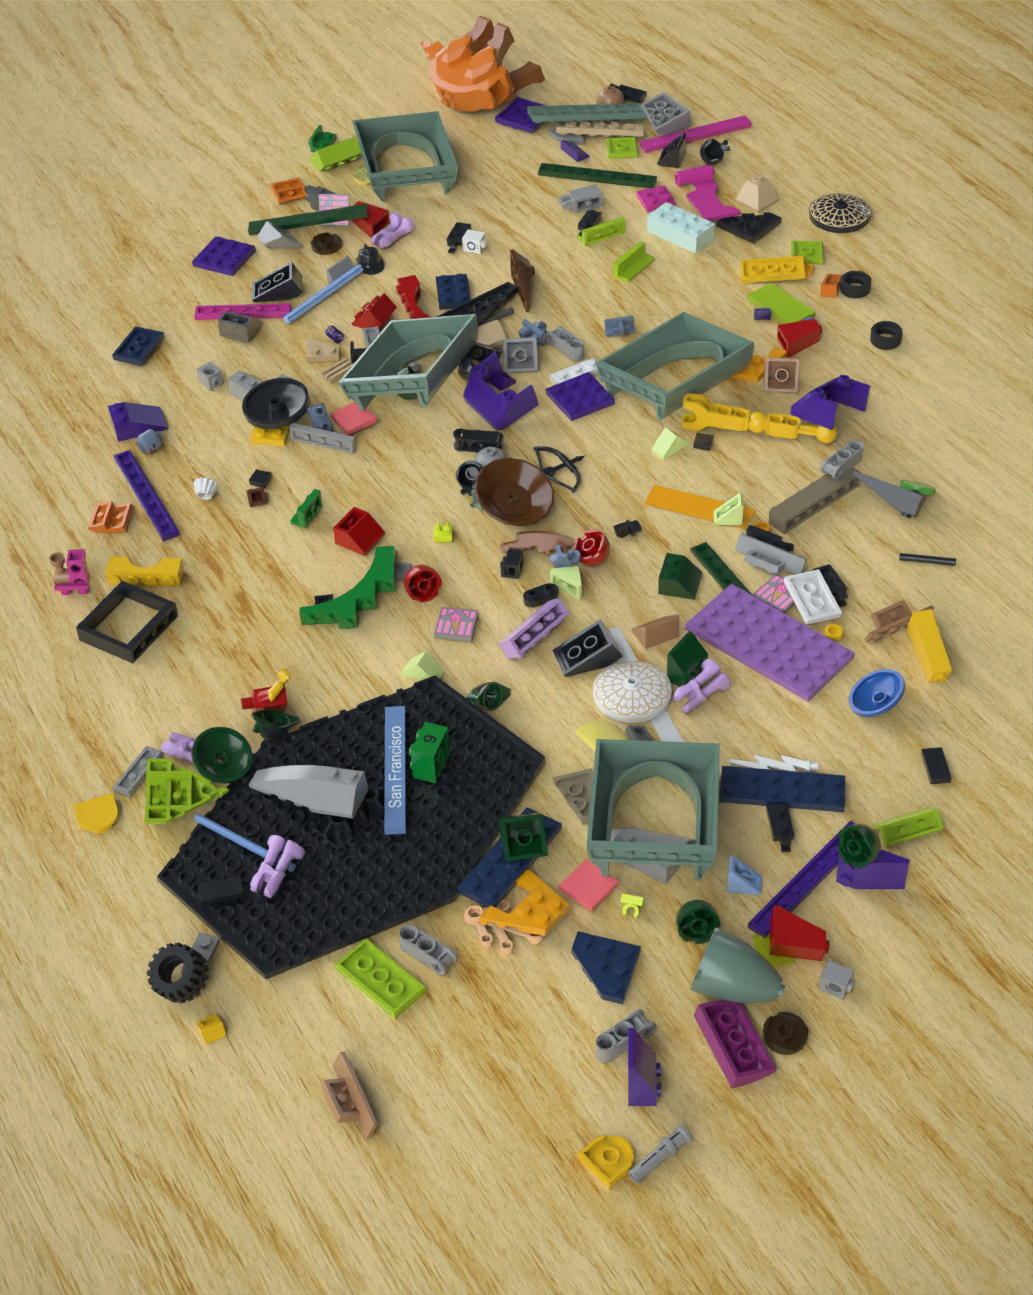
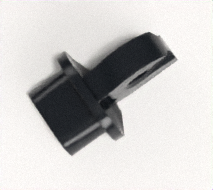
(626, 528)

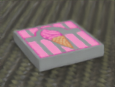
(334, 201)
(775, 594)
(456, 624)

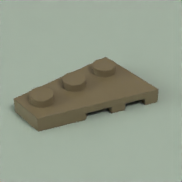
(577, 791)

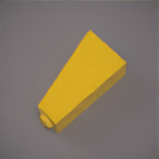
(928, 645)

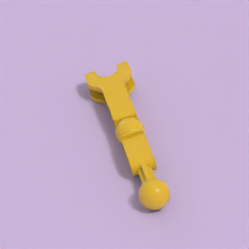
(741, 419)

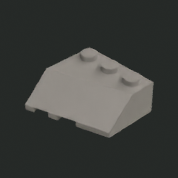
(666, 114)
(657, 871)

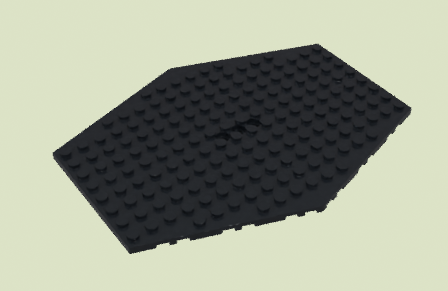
(353, 873)

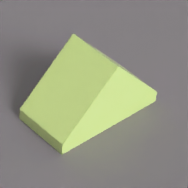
(669, 443)
(730, 512)
(568, 580)
(422, 667)

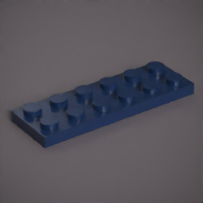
(769, 786)
(494, 876)

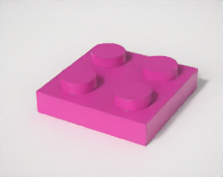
(654, 198)

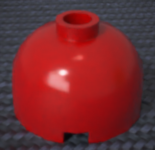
(593, 548)
(422, 583)

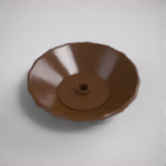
(515, 480)

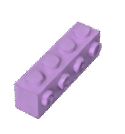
(533, 628)

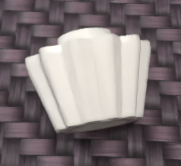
(205, 488)

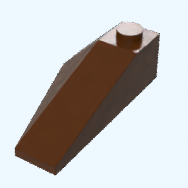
(522, 276)

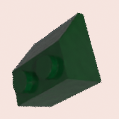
(679, 577)
(685, 660)
(523, 836)

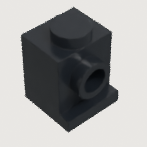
(512, 564)

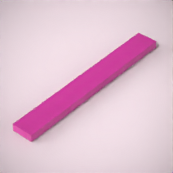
(697, 133)

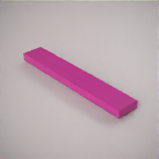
(214, 312)

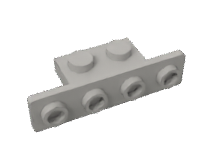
(769, 556)

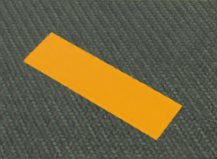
(690, 504)

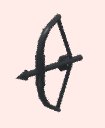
(549, 471)

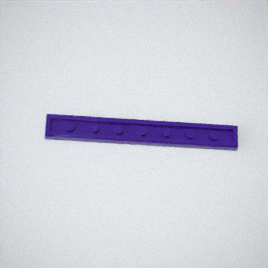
(146, 496)
(801, 885)

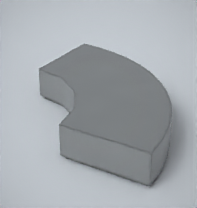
(578, 140)

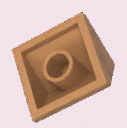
(781, 375)
(657, 631)

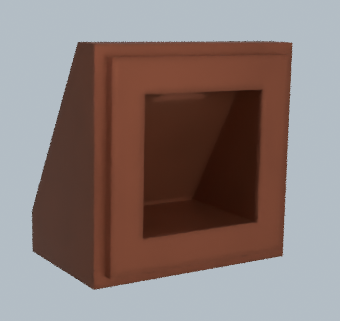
(256, 497)

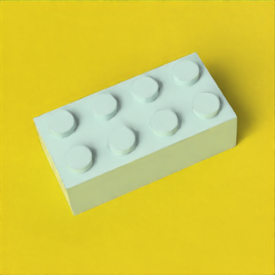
(680, 227)

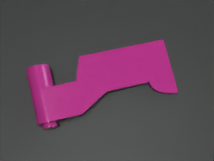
(704, 196)

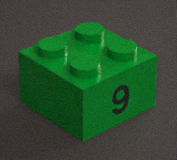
(429, 752)

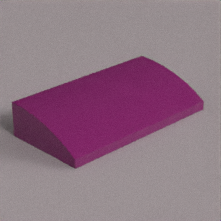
(734, 1042)

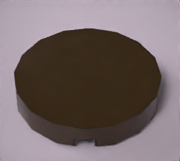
(326, 243)
(785, 1033)

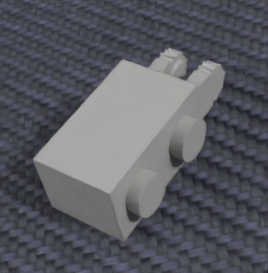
(582, 199)

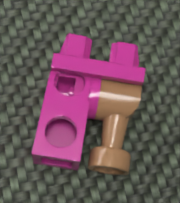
(73, 577)

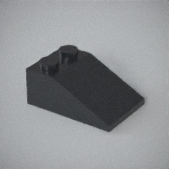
(278, 285)
(588, 650)

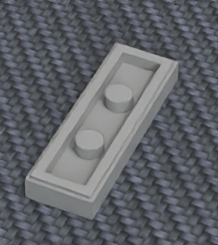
(136, 773)

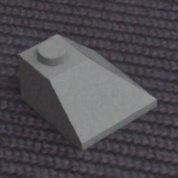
(277, 237)

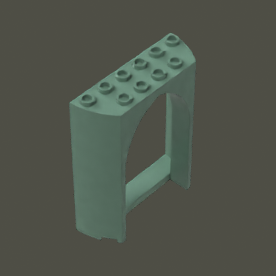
(416, 130)
(672, 341)
(400, 344)
(627, 762)

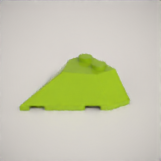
(175, 791)

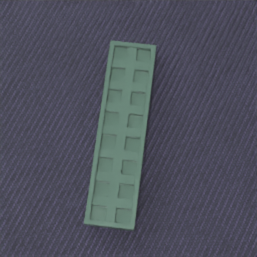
(586, 112)

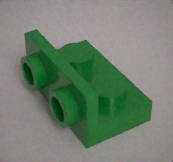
(321, 139)
(308, 510)

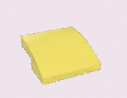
(599, 730)

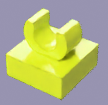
(443, 533)
(632, 902)

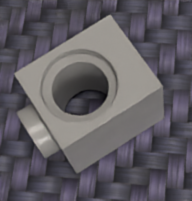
(210, 376)
(836, 980)

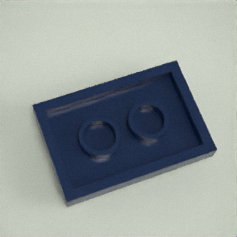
(452, 290)
(138, 346)

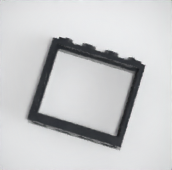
(148, 634)

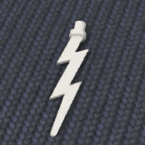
(788, 764)

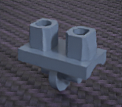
(619, 326)
(534, 330)
(319, 417)
(561, 559)

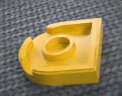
(97, 813)
(608, 1158)

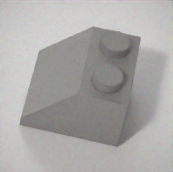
(520, 355)
(242, 383)

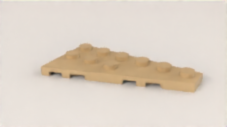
(599, 128)

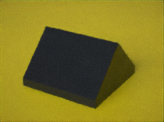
(673, 153)

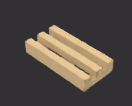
(336, 370)

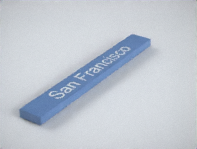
(395, 771)

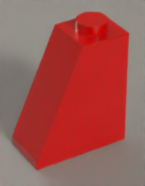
(375, 221)
(798, 335)
(796, 937)

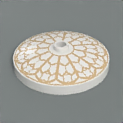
(632, 691)

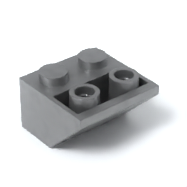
(238, 326)

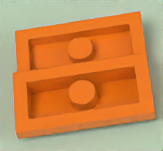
(288, 190)
(111, 518)

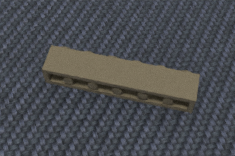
(811, 500)

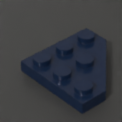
(606, 964)

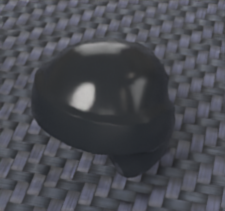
(713, 152)
(465, 368)
(467, 474)

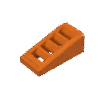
(830, 285)

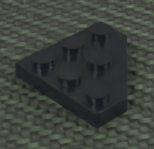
(750, 226)

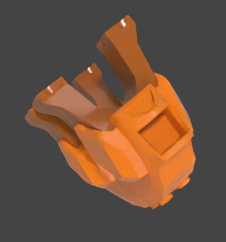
(472, 72)

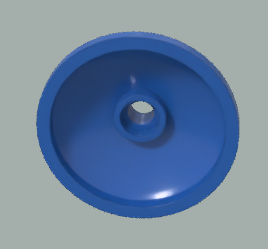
(877, 693)

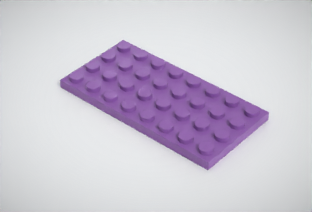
(770, 642)

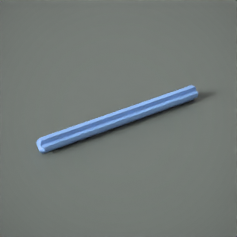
(323, 294)

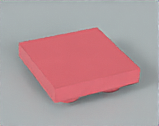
(351, 419)
(588, 885)

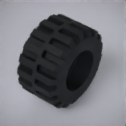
(164, 965)

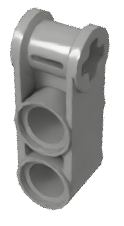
(566, 343)
(843, 459)
(437, 957)
(618, 1045)

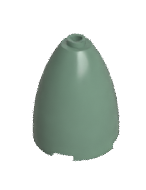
(736, 972)

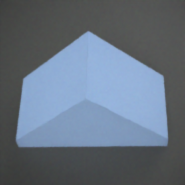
(743, 878)

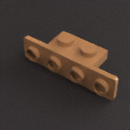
(891, 620)
(347, 1097)

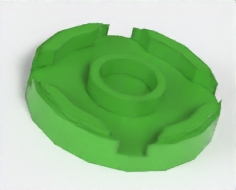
(917, 487)

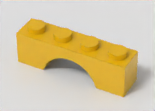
(165, 573)

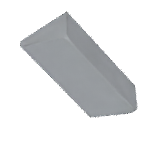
(339, 269)

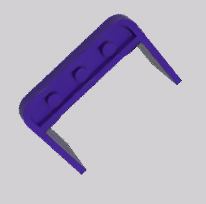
(819, 404)
(496, 408)

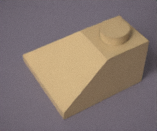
(757, 194)

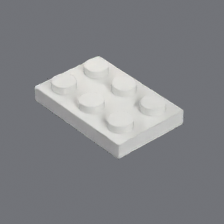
(812, 597)

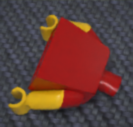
(269, 697)

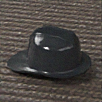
(370, 260)

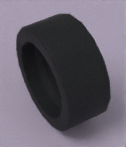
(855, 291)
(886, 327)

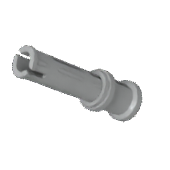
(667, 1148)

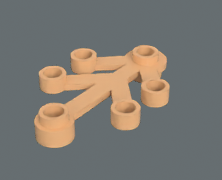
(476, 910)

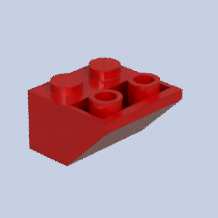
(374, 313)
(358, 531)

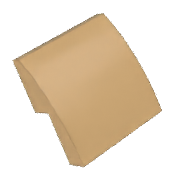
(491, 334)

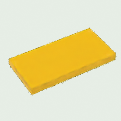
(772, 269)

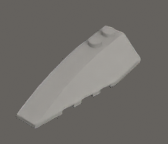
(317, 787)

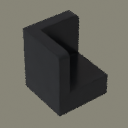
(355, 353)

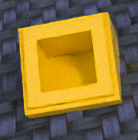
(211, 1028)

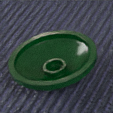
(225, 745)

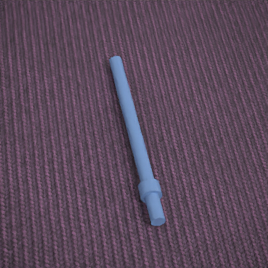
(238, 839)

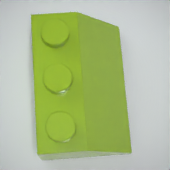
(336, 154)

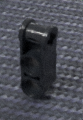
(474, 352)
(476, 440)

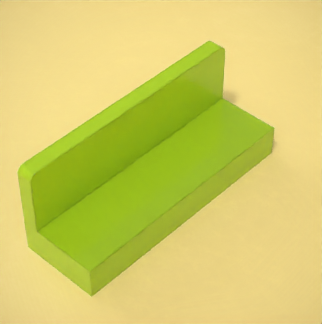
(602, 231)
(632, 262)
(909, 826)

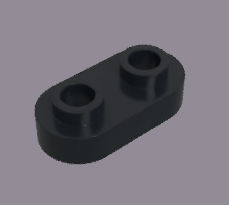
(540, 595)

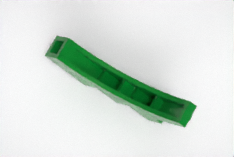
(363, 596)

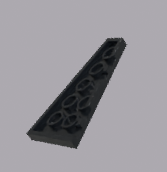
(486, 303)

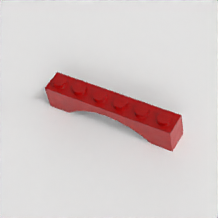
(410, 293)

